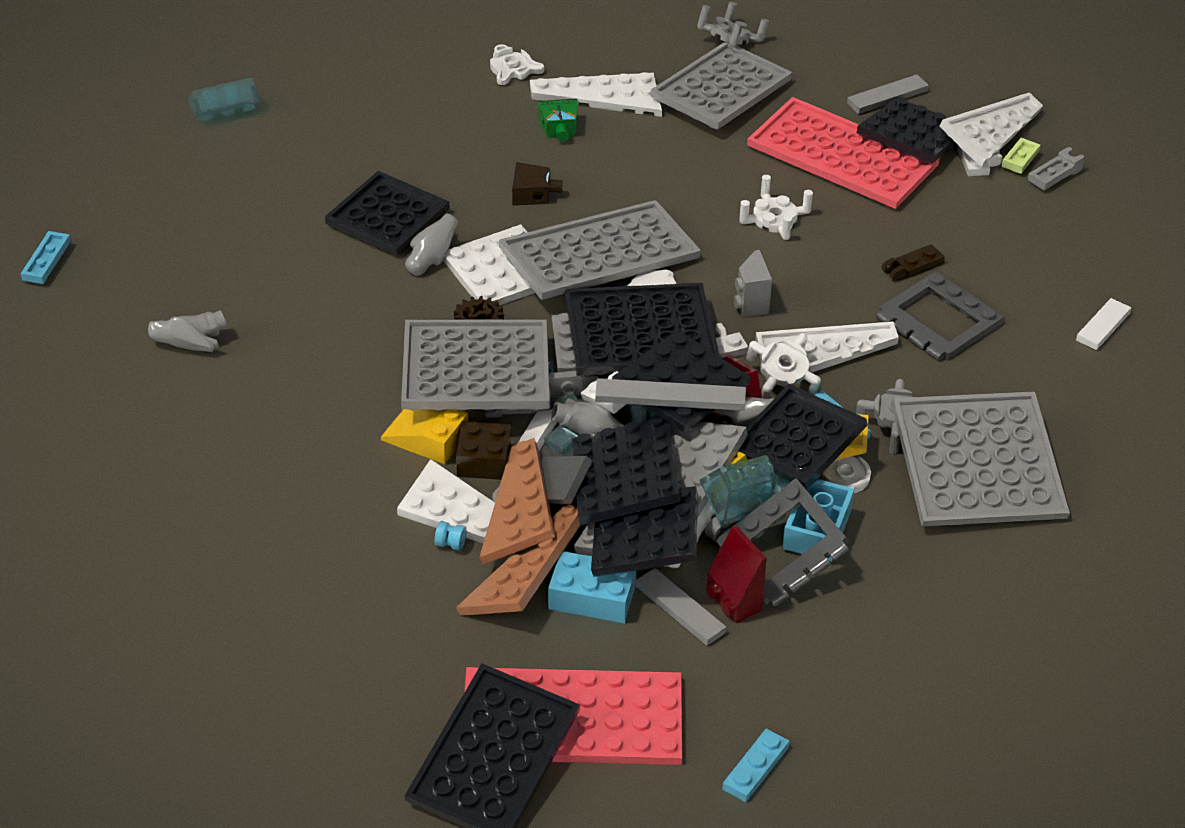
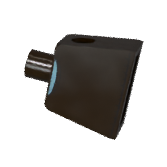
(533, 184)

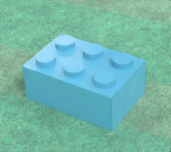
(802, 531)
(579, 593)

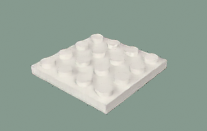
(487, 270)

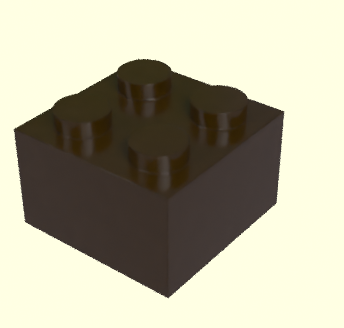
(483, 450)

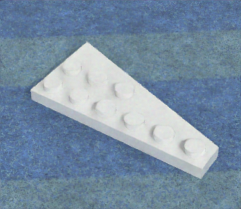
(602, 91)
(991, 127)
(835, 343)
(444, 497)

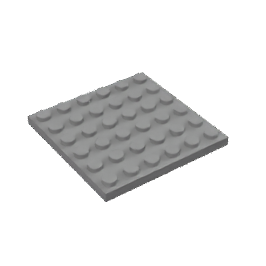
(475, 365)
(979, 459)

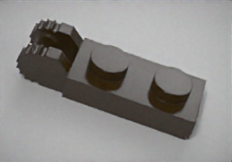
(913, 262)

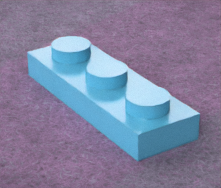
(45, 257)
(755, 765)

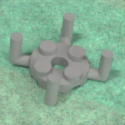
(731, 32)
(884, 412)

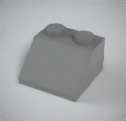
(753, 287)

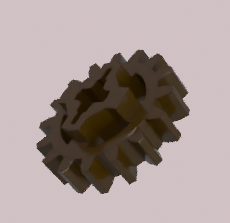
(478, 310)

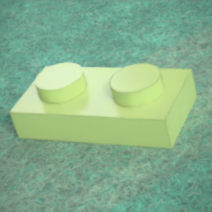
(1021, 155)

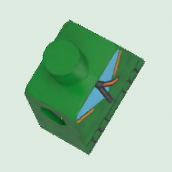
(558, 118)

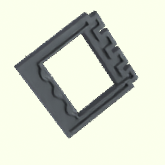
(952, 295)
(812, 560)

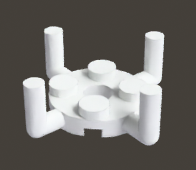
(767, 207)
(781, 375)

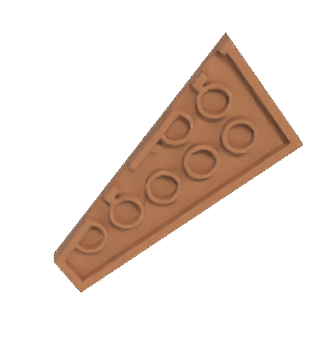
(521, 506)
(522, 573)

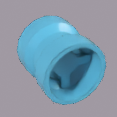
(450, 535)

